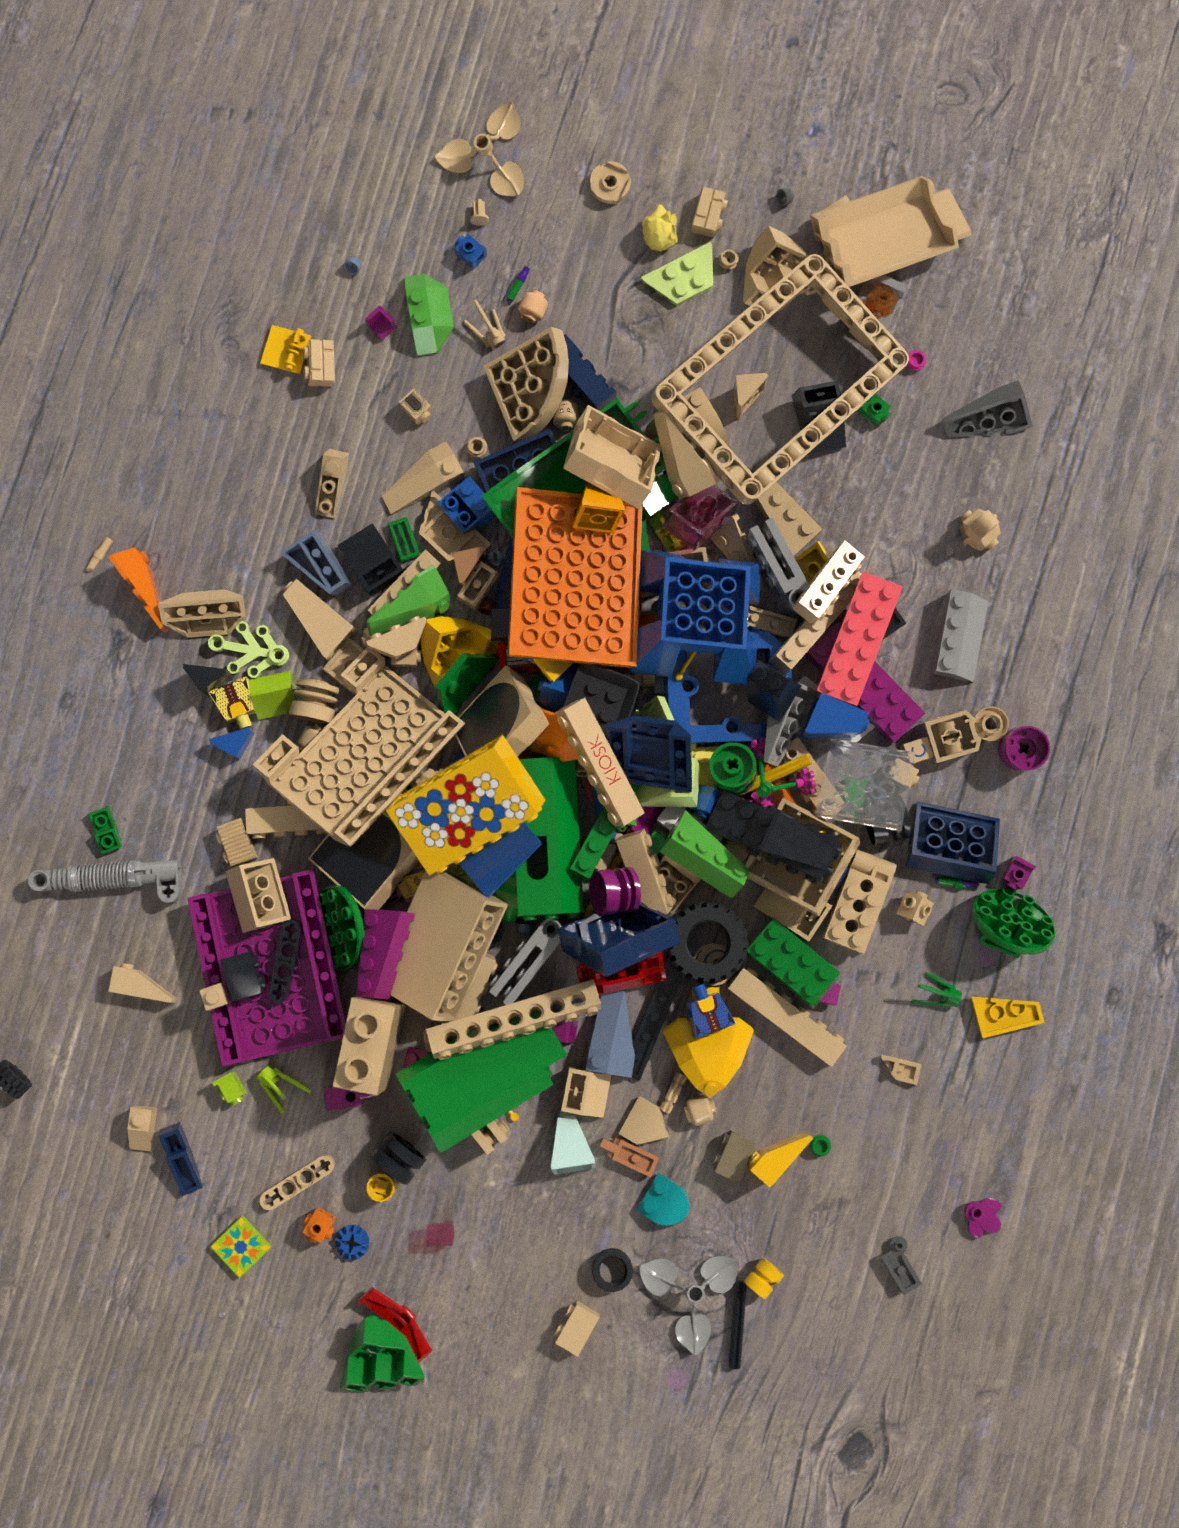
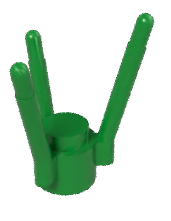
(949, 996)

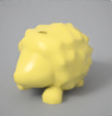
(660, 229)

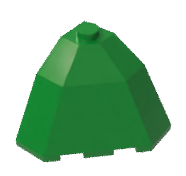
(379, 1358)

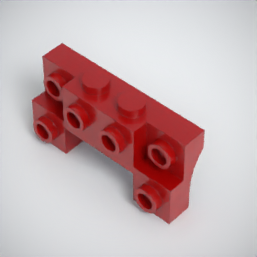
(639, 974)

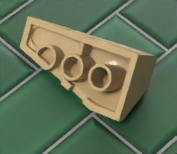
(683, 465)
(432, 472)

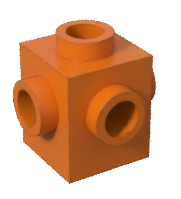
(324, 1220)

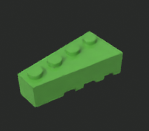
(704, 856)

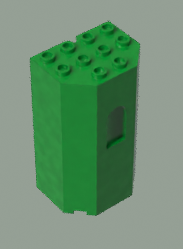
(560, 889)

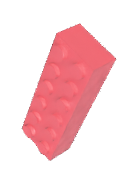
(859, 639)

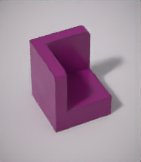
(380, 323)

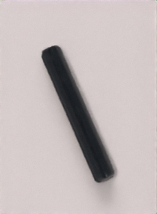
(737, 1325)

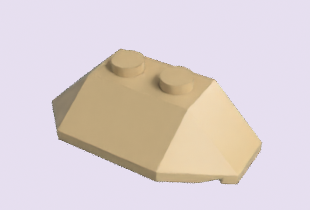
(203, 612)

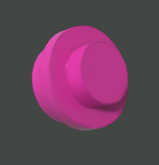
(917, 360)

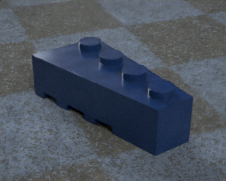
(585, 382)

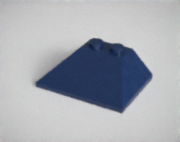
(652, 752)

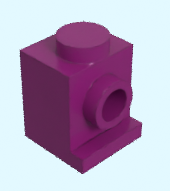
(1009, 877)

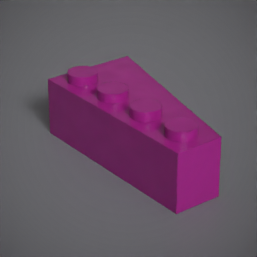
(381, 951)

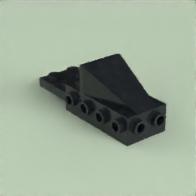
(776, 837)

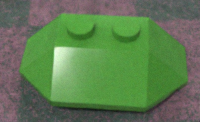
(428, 313)

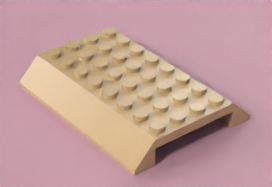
(362, 754)

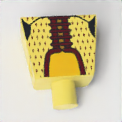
(235, 702)

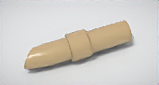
(99, 554)

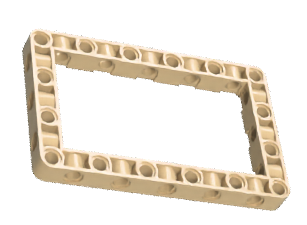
(850, 311)

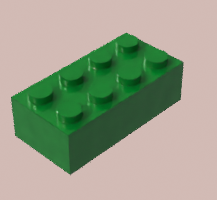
(793, 963)

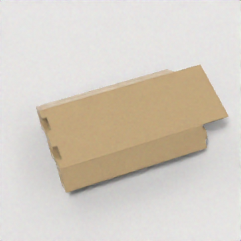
(889, 230)

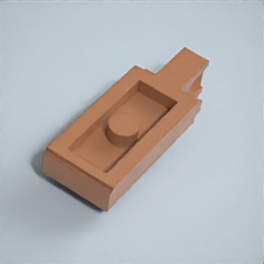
(630, 1155)

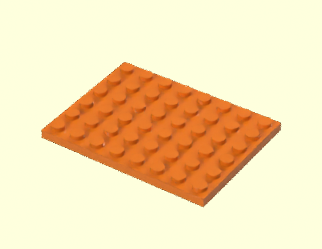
(572, 585)

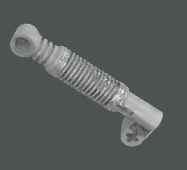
(109, 876)

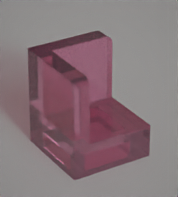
(440, 1234)

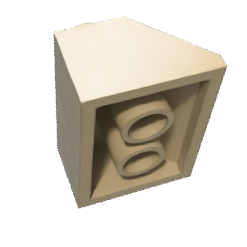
(258, 895)

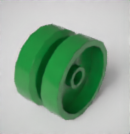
(723, 770)

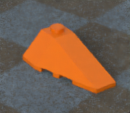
(137, 572)

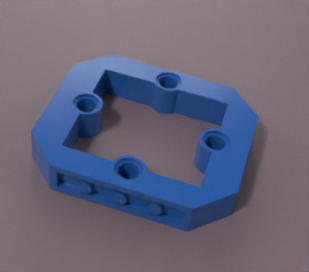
(715, 734)

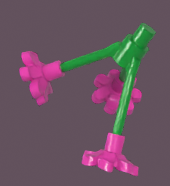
(762, 797)

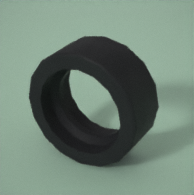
(617, 1286)

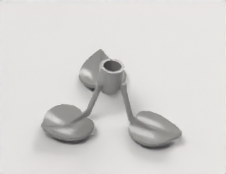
(718, 1273)

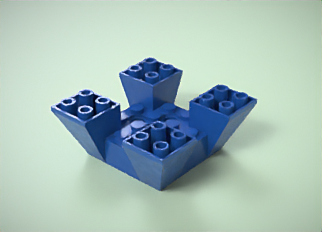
(726, 634)

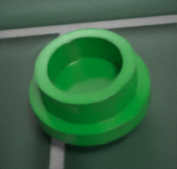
(820, 1145)

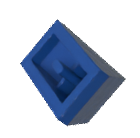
(234, 742)

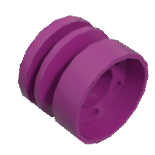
(1036, 748)
(615, 891)

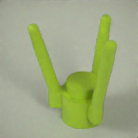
(269, 1078)

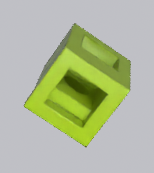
(230, 1088)

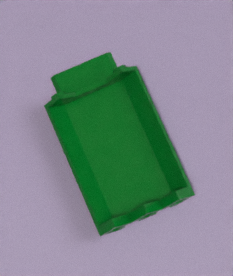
(481, 1085)

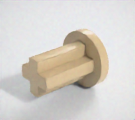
(479, 217)

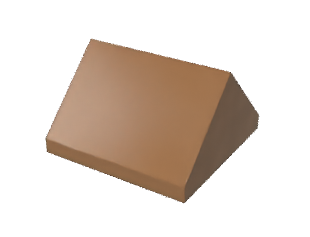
(467, 561)

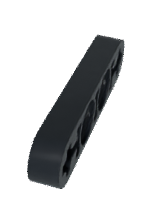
(282, 960)

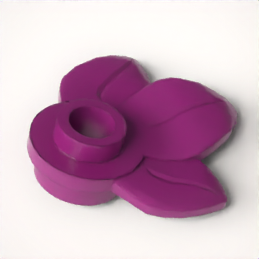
(985, 1218)

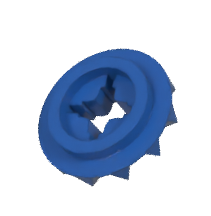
(360, 1236)

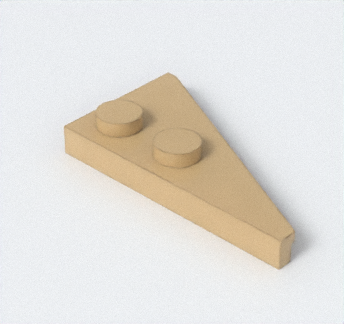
(734, 543)

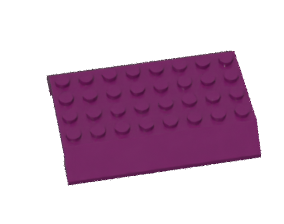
(257, 1024)

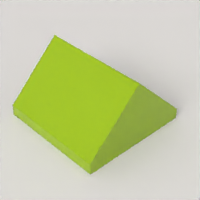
(272, 694)

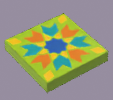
(241, 1246)

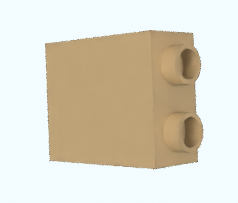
(369, 1045)

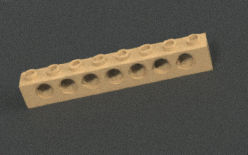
(439, 1034)

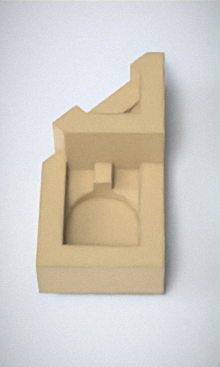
(902, 1069)

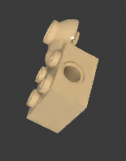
(962, 733)

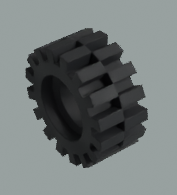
(13, 1080)

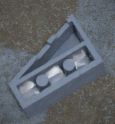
(318, 562)

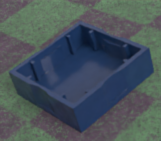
(618, 939)

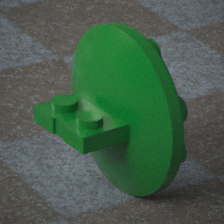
(1012, 923)
(343, 925)

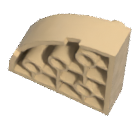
(530, 382)

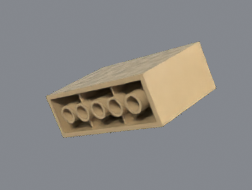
(445, 944)

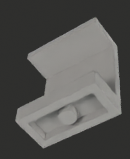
(898, 287)

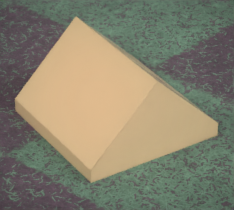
(747, 390)

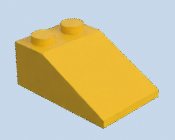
(775, 1159)

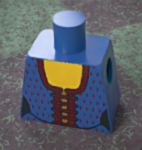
(707, 1012)

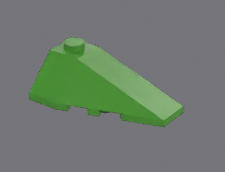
(423, 598)

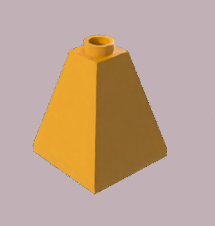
(598, 510)

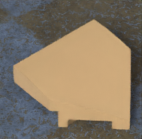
(644, 1123)

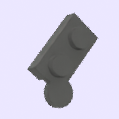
(899, 1265)

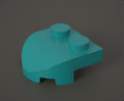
(665, 1202)

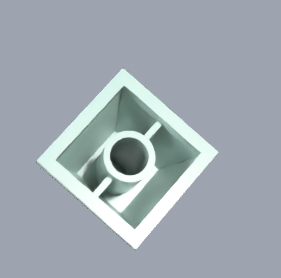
(570, 1147)

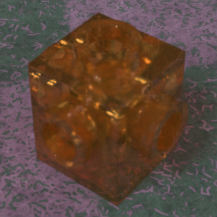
(879, 307)

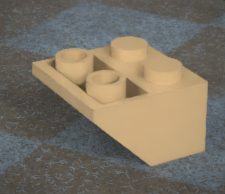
(586, 1092)

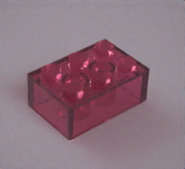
(700, 516)

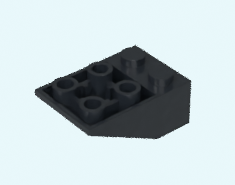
(811, 402)
(371, 559)

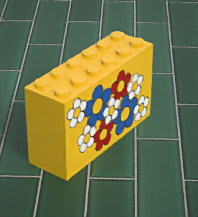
(466, 806)

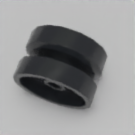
(398, 1158)

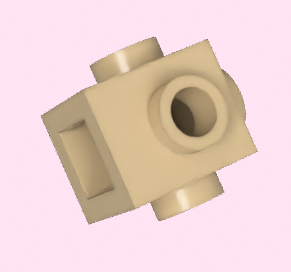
(915, 907)

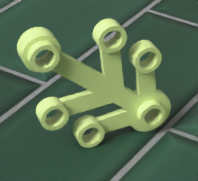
(252, 650)

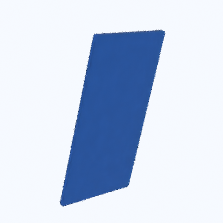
(499, 860)

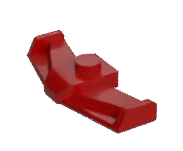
(399, 1317)

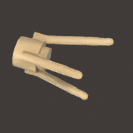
(495, 337)

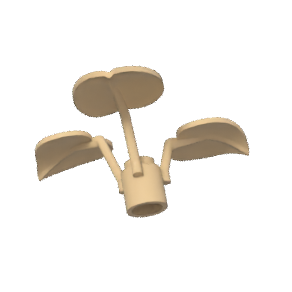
(457, 153)

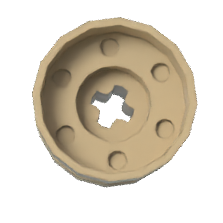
(314, 701)

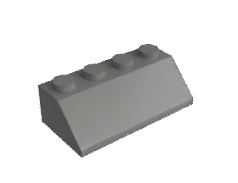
(960, 636)

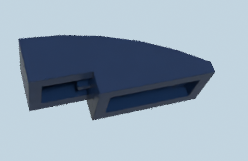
(180, 1158)

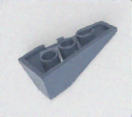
(611, 1041)

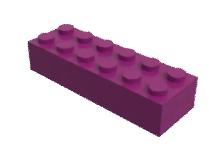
(884, 700)

